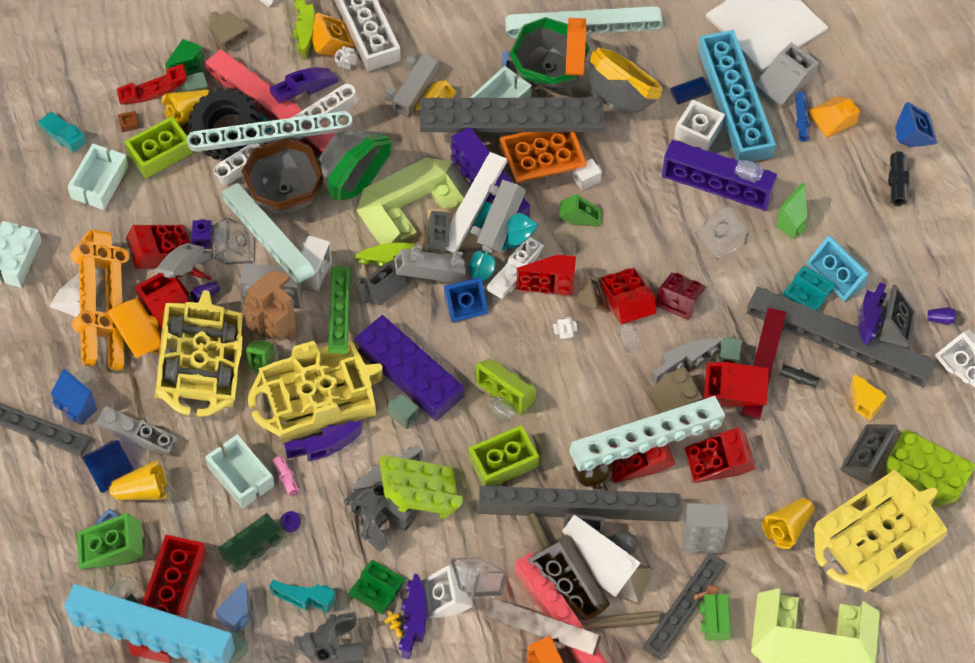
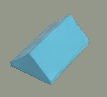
(838, 267)

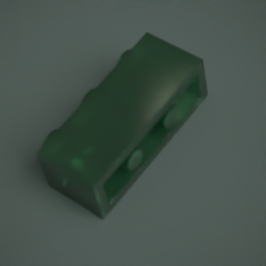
(250, 543)

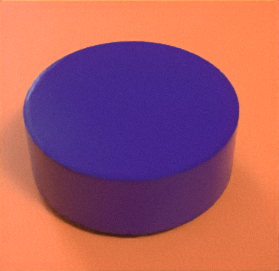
(290, 521)

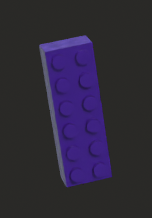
(470, 155)
(716, 175)
(409, 367)

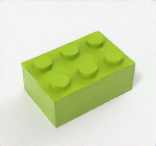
(158, 147)
(503, 457)

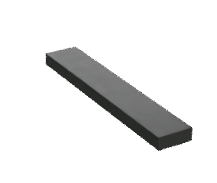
(43, 430)
(683, 606)

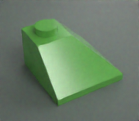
(794, 213)

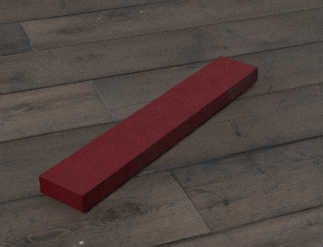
(766, 351)

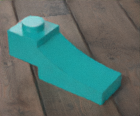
(62, 132)
(302, 597)

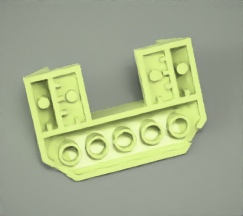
(382, 201)
(779, 641)

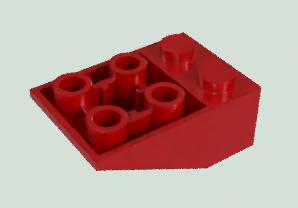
(153, 243)
(548, 275)
(157, 292)
(628, 295)
(736, 384)
(720, 456)
(643, 464)

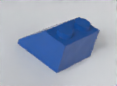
(73, 398)

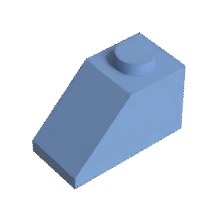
(235, 609)

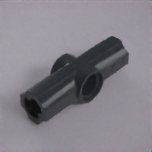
(898, 178)

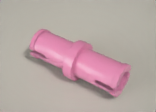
(285, 475)

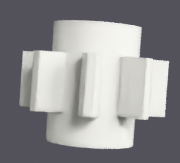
(346, 57)
(565, 327)

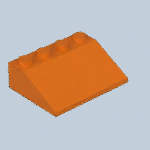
(541, 154)

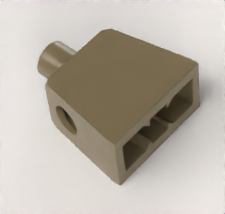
(228, 30)

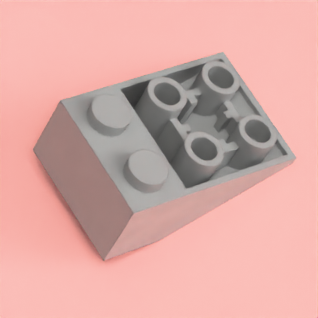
(787, 74)

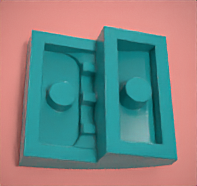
(809, 289)

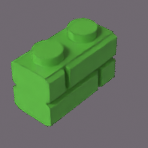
(716, 617)

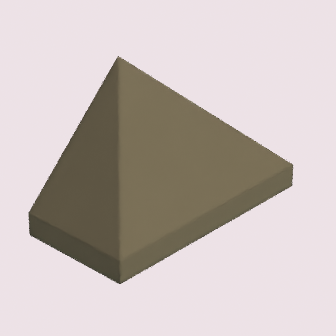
(592, 294)
(636, 584)

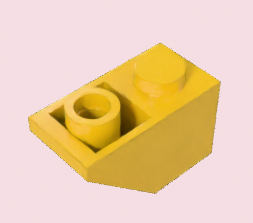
(866, 398)

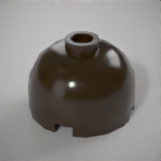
(595, 477)

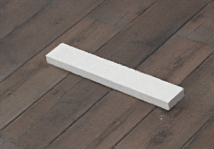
(474, 200)

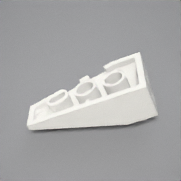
(68, 297)
(959, 357)
(605, 560)

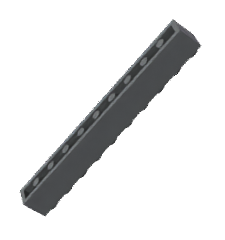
(843, 338)
(598, 503)

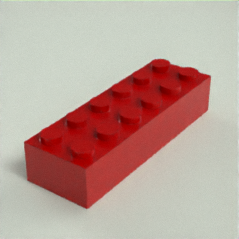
(172, 584)

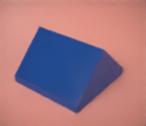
(465, 299)

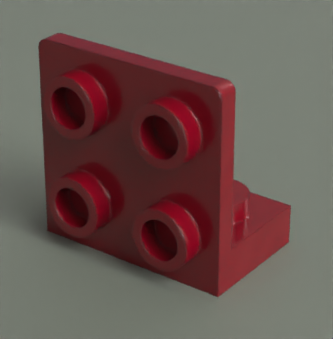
(679, 295)

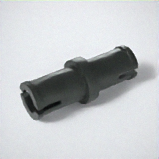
(799, 376)

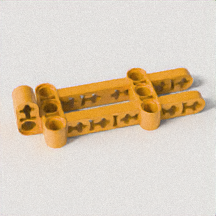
(97, 251)

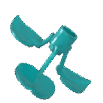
(519, 228)

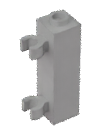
(415, 85)
(504, 206)
(430, 265)

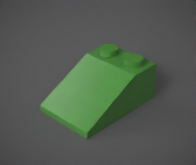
(110, 542)

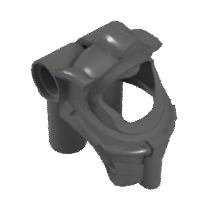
(374, 510)
(323, 646)

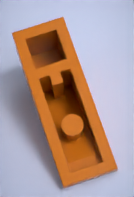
(576, 46)

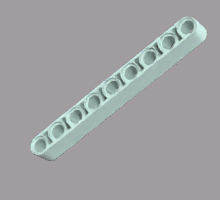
(597, 20)
(261, 136)
(267, 233)

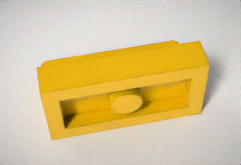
(438, 89)

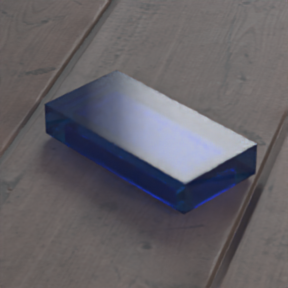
(690, 90)

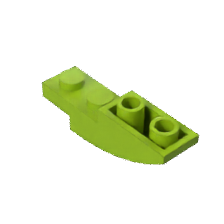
(304, 27)
(382, 253)

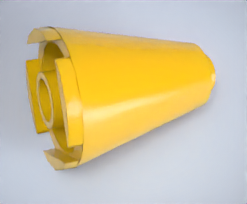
(181, 104)
(141, 484)
(788, 522)

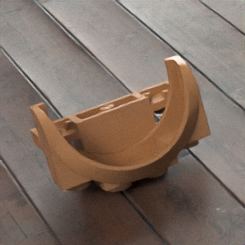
(271, 319)

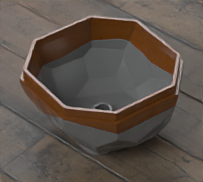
(280, 167)

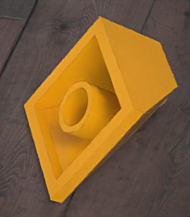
(330, 35)
(835, 115)

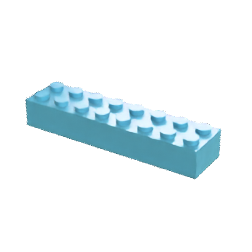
(736, 96)
(148, 626)

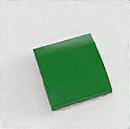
(377, 587)

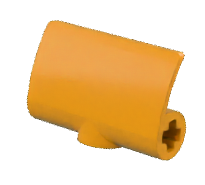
(136, 327)

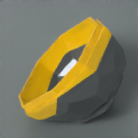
(621, 82)

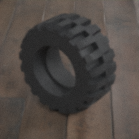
(220, 104)

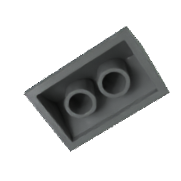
(898, 319)
(868, 451)

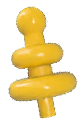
(394, 624)

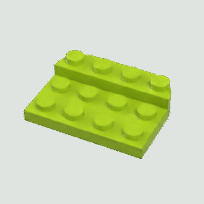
(929, 466)
(419, 485)

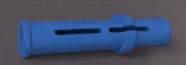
(802, 122)

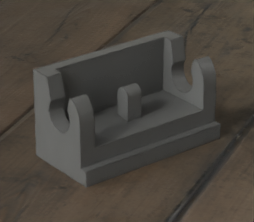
(438, 231)

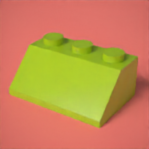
(508, 385)

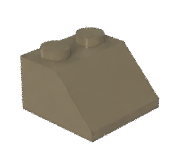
(674, 391)

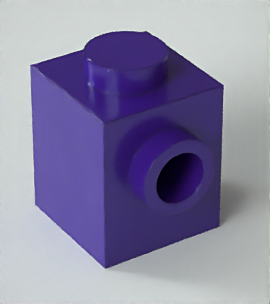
(202, 233)

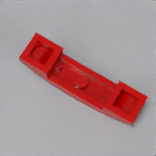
(154, 88)

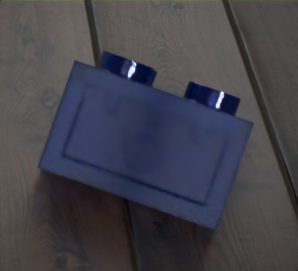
(107, 464)

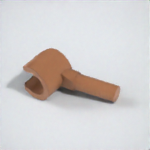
(711, 589)

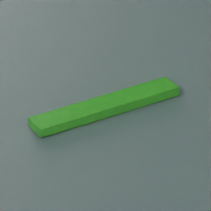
(339, 310)

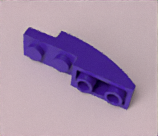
(302, 81)
(871, 313)
(332, 440)
(415, 615)

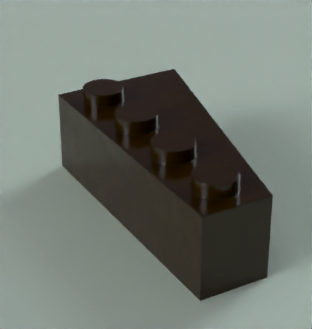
(571, 576)

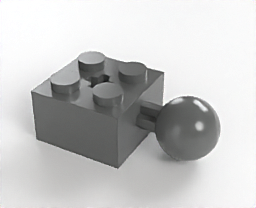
(622, 538)

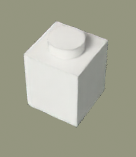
(587, 176)

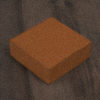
(128, 121)

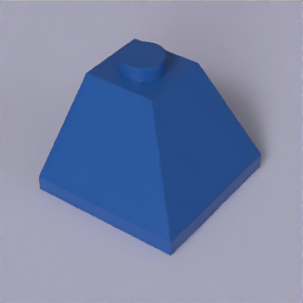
(914, 127)

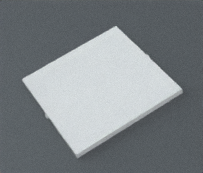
(767, 26)

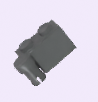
(381, 284)

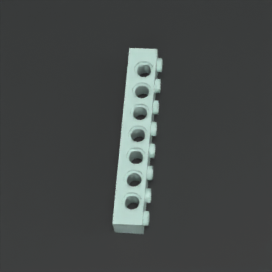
(636, 431)

